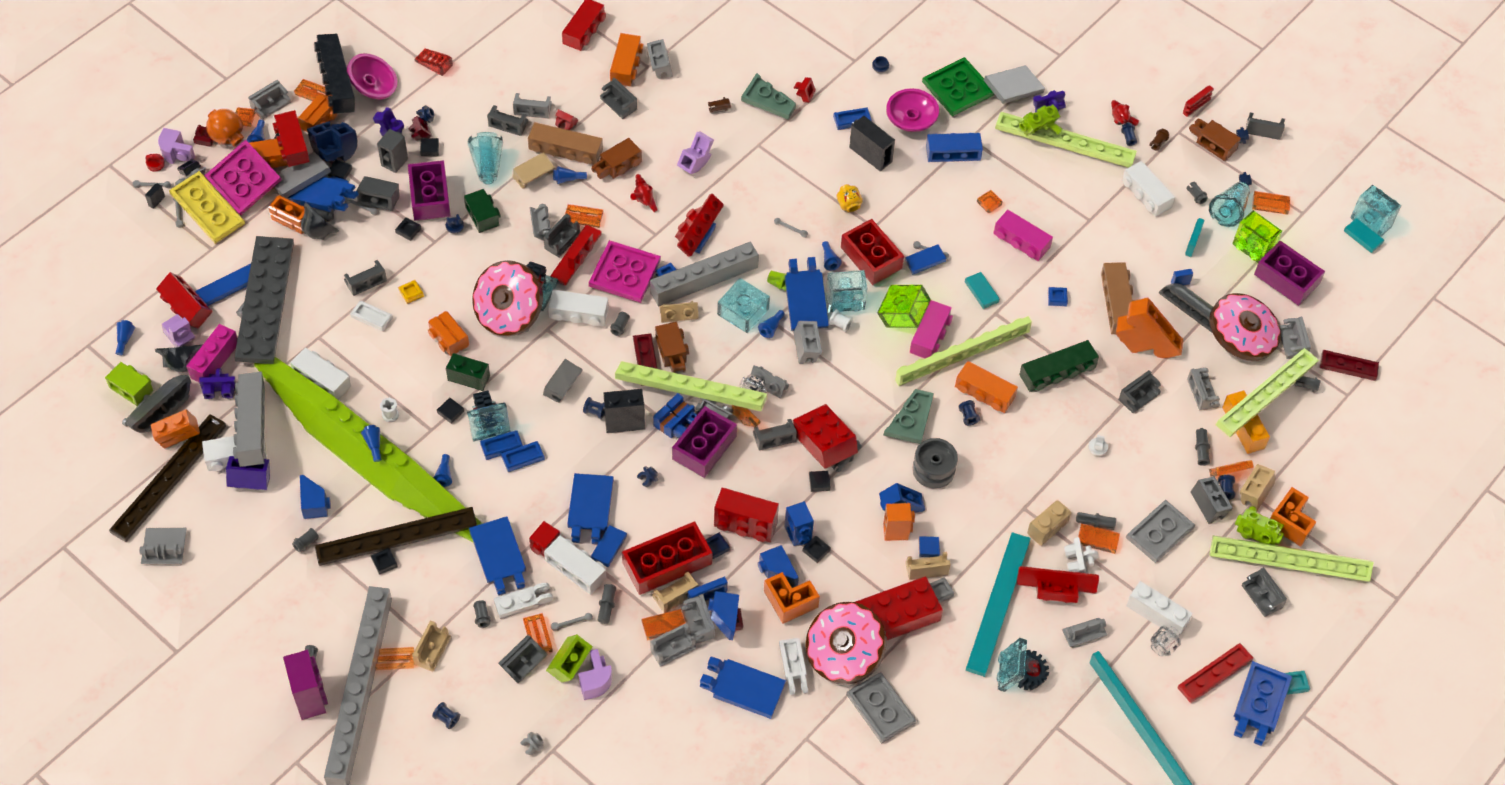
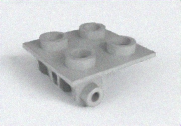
(163, 546)

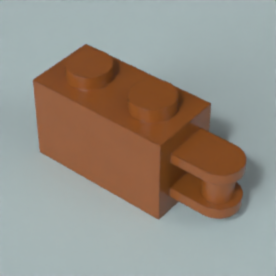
(1215, 138)
(618, 159)
(671, 346)

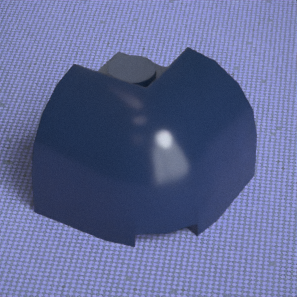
(333, 141)

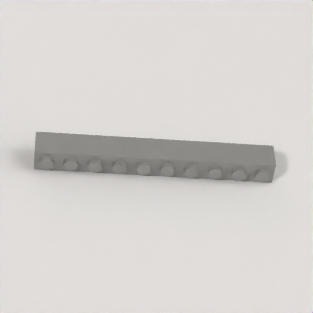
(358, 687)

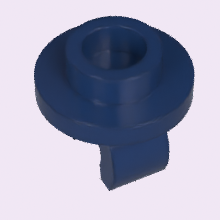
(426, 114)
(454, 224)
(650, 474)

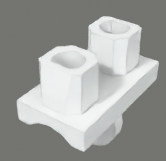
(1076, 550)

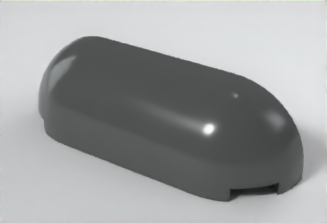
(1188, 302)
(160, 404)

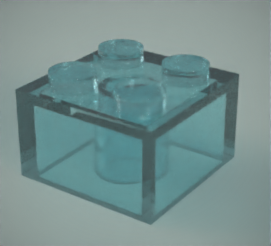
(1376, 210)
(846, 291)
(743, 305)

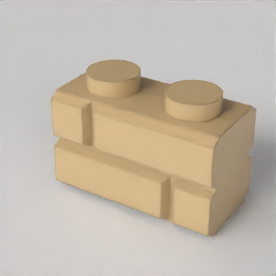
(1049, 522)

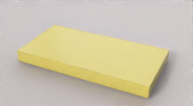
(207, 207)

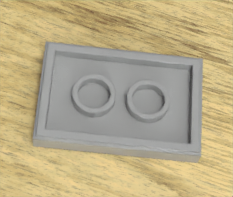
(1014, 84)
(301, 175)
(1160, 531)
(881, 707)

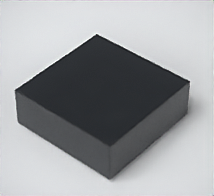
(429, 147)
(188, 167)
(340, 169)
(155, 195)
(408, 228)
(450, 410)
(819, 481)
(816, 549)
(384, 561)

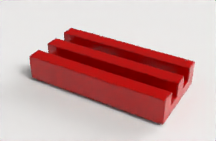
(1198, 100)

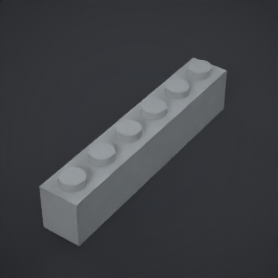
(704, 273)
(250, 419)

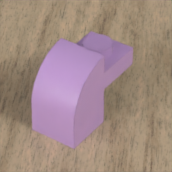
(172, 146)
(697, 155)
(178, 331)
(595, 681)

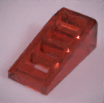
(441, 69)

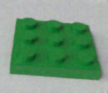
(958, 86)

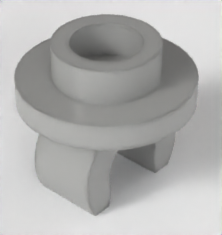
(535, 741)

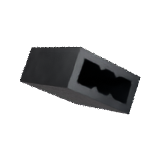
(872, 143)
(624, 410)

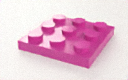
(243, 177)
(624, 271)

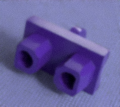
(1053, 98)
(388, 121)
(216, 383)

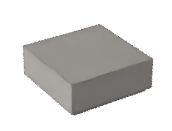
(942, 589)

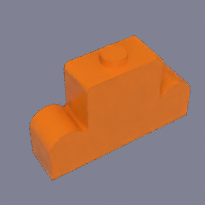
(1148, 329)

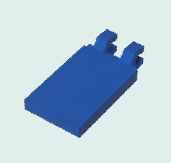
(325, 194)
(805, 294)
(590, 505)
(498, 553)
(743, 686)
(1261, 701)

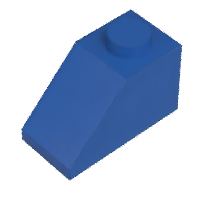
(901, 494)
(313, 499)
(776, 561)
(724, 612)

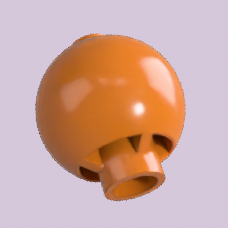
(224, 127)

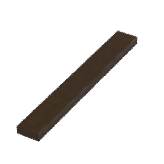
(166, 479)
(395, 536)

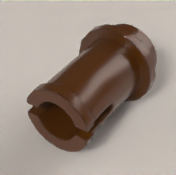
(723, 104)
(1161, 136)

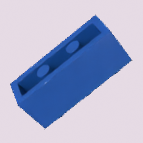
(954, 147)

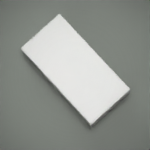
(371, 316)

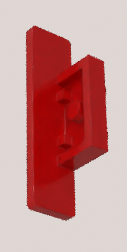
(697, 224)
(576, 254)
(1057, 584)

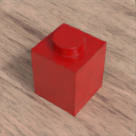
(543, 538)

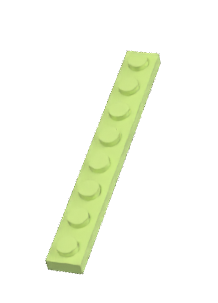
(1070, 141)
(962, 351)
(691, 386)
(1266, 392)
(1291, 558)

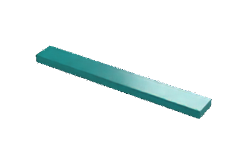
(997, 604)
(1138, 720)

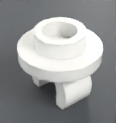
(1098, 446)

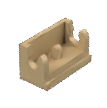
(532, 169)
(1257, 486)
(927, 567)
(675, 593)
(431, 646)

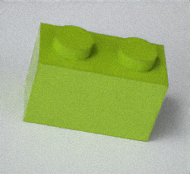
(129, 383)
(569, 658)

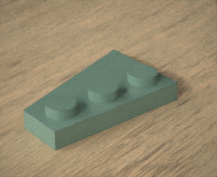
(764, 96)
(912, 418)

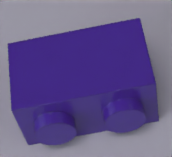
(249, 476)

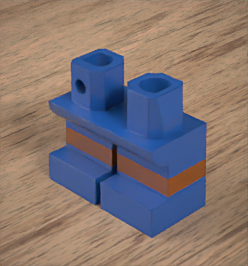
(674, 416)

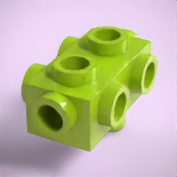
(1043, 118)
(1259, 527)

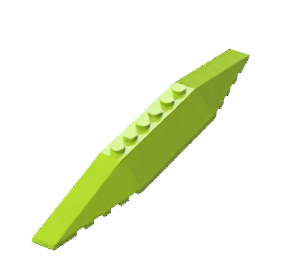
(340, 432)

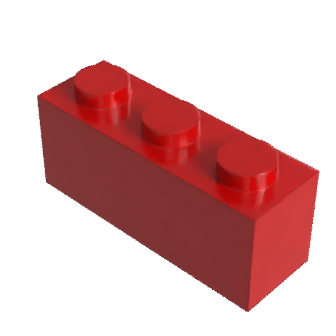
(583, 24)
(290, 138)
(183, 300)

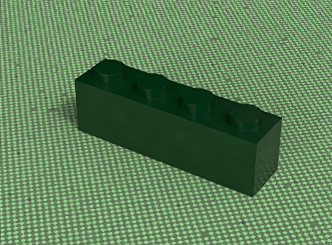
(1059, 366)

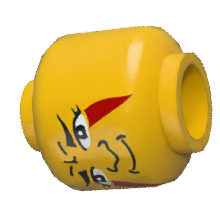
(849, 198)

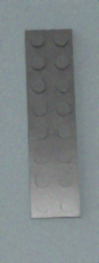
(264, 300)

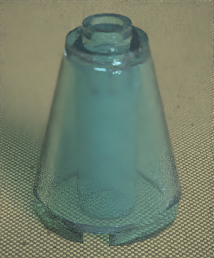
(486, 155)
(1230, 205)

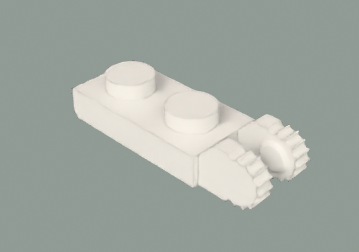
(522, 600)
(793, 663)

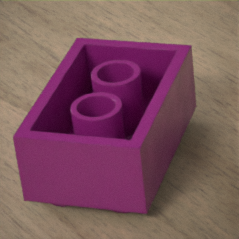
(429, 190)
(1289, 272)
(704, 441)
(306, 684)

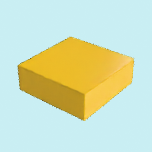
(411, 291)

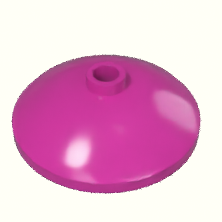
(372, 76)
(912, 110)

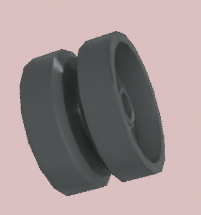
(935, 463)

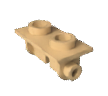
(679, 312)

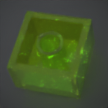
(1256, 236)
(904, 306)

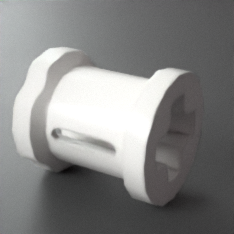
(841, 320)
(389, 410)

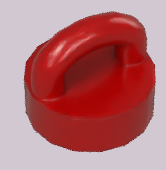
(154, 162)

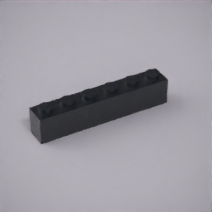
(334, 73)

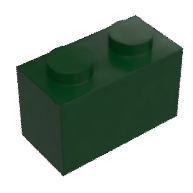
(482, 210)
(467, 372)

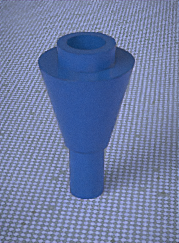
(258, 133)
(563, 175)
(831, 260)
(769, 326)
(124, 332)
(372, 437)
(443, 473)

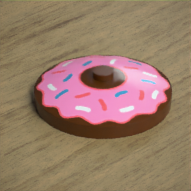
(507, 298)
(1245, 327)
(846, 643)

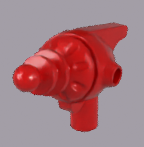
(1122, 113)
(643, 193)

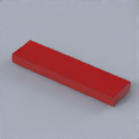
(1215, 673)

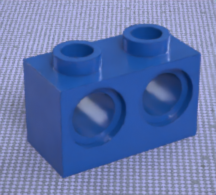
(799, 524)

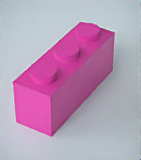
(1023, 235)
(931, 330)
(213, 353)

